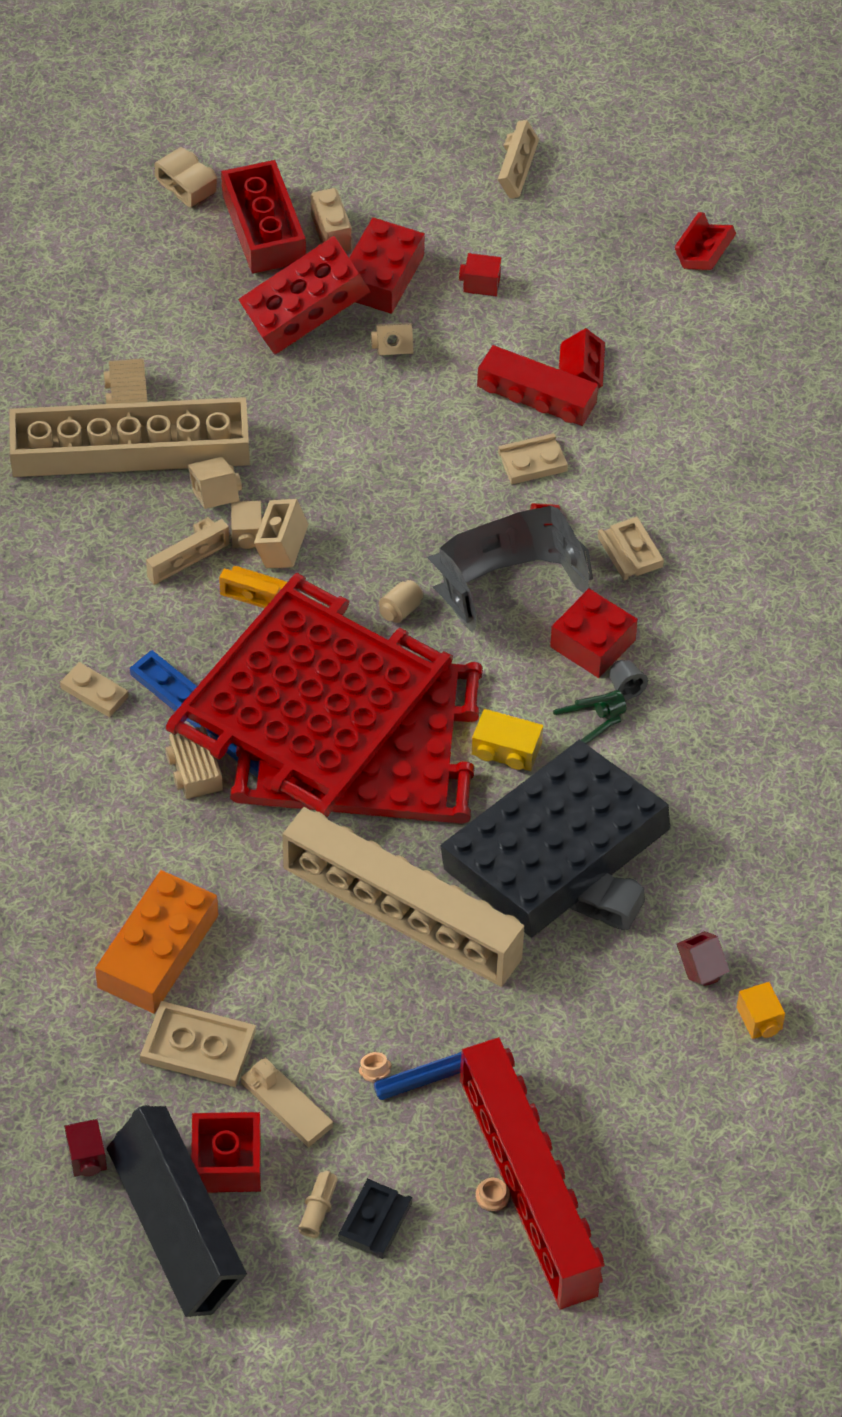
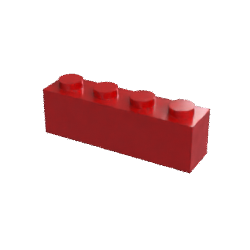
(537, 385)

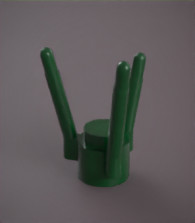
(608, 705)

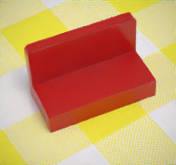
(583, 356)

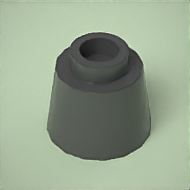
(628, 679)

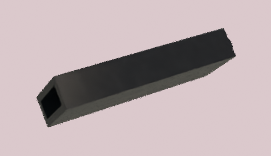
(176, 1211)

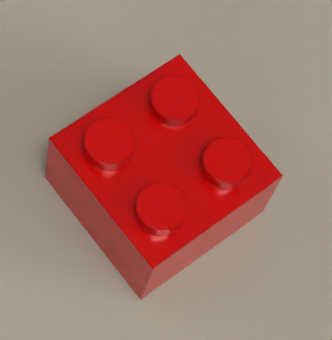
(593, 633)
(227, 1150)

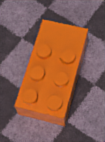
(157, 941)

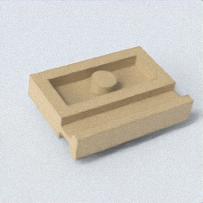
(532, 458)
(630, 548)

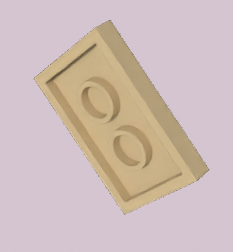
(198, 1043)

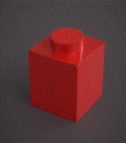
(481, 274)

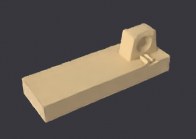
(520, 152)
(206, 540)
(286, 1102)

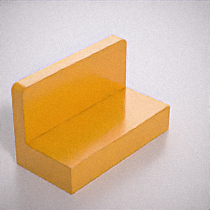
(249, 586)

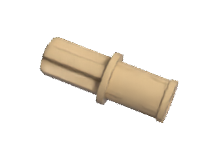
(318, 1204)

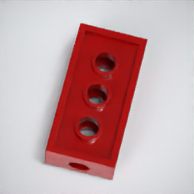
(304, 295)

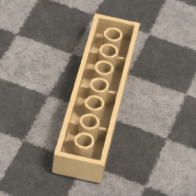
(127, 436)
(403, 896)

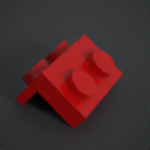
(703, 243)

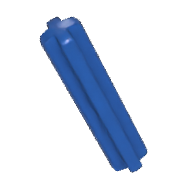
(418, 1076)

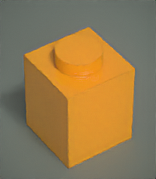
(760, 1010)

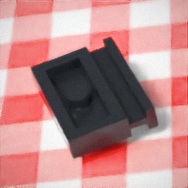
(375, 1218)

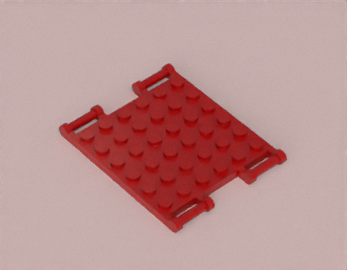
(309, 692)
(407, 772)

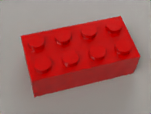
(263, 216)

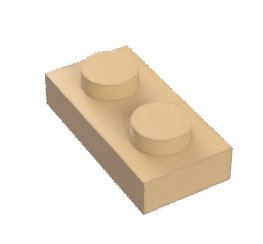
(94, 689)

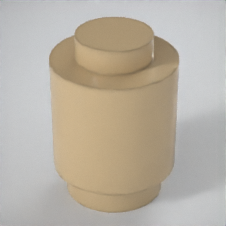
(400, 601)

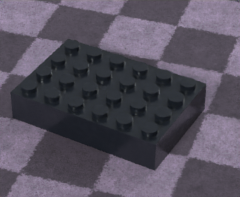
(555, 837)

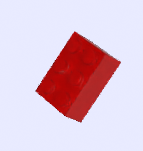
(387, 261)

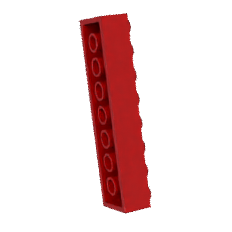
(531, 1173)

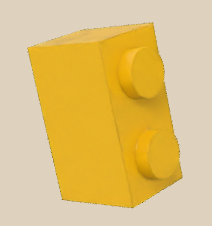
(507, 740)

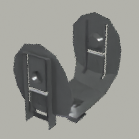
(504, 544)

